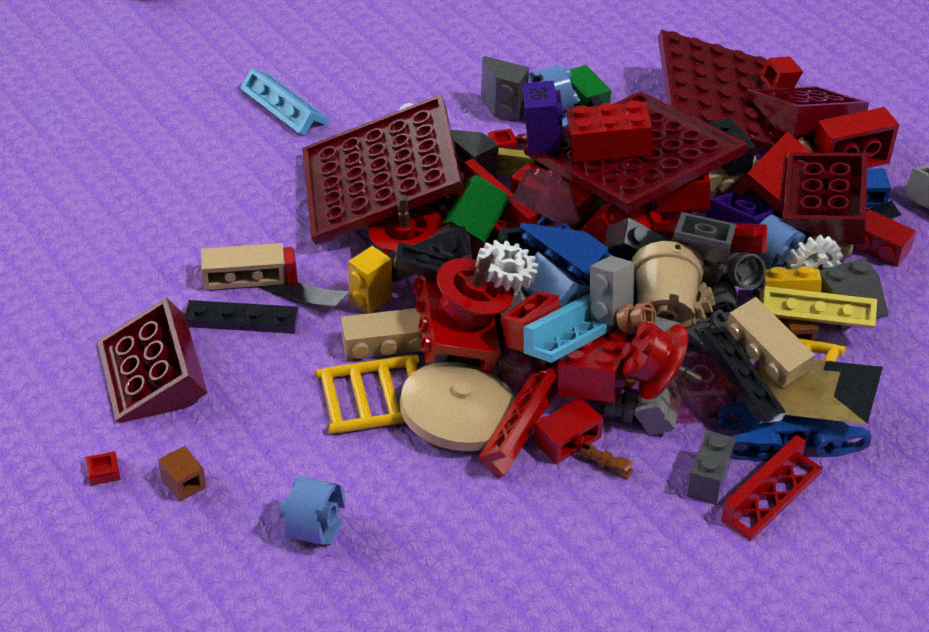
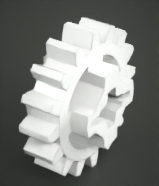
(814, 254)
(509, 266)

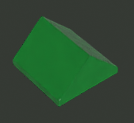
(477, 208)

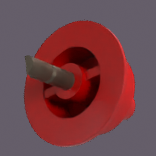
(405, 227)
(467, 295)
(656, 358)

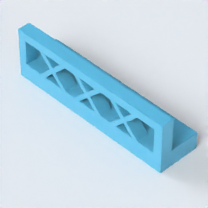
(282, 101)
(563, 331)

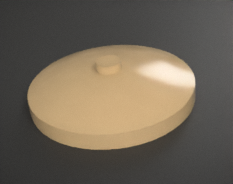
(454, 405)

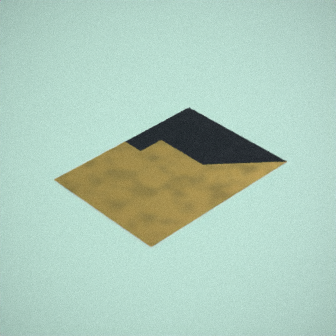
(830, 391)

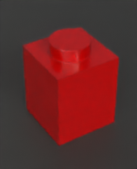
(780, 72)

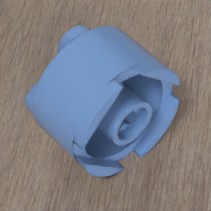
(562, 82)
(780, 241)
(313, 510)

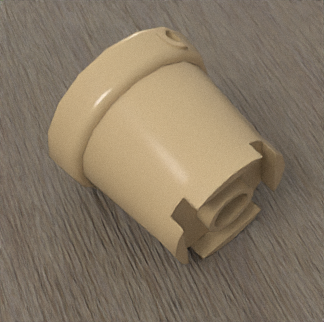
(669, 279)

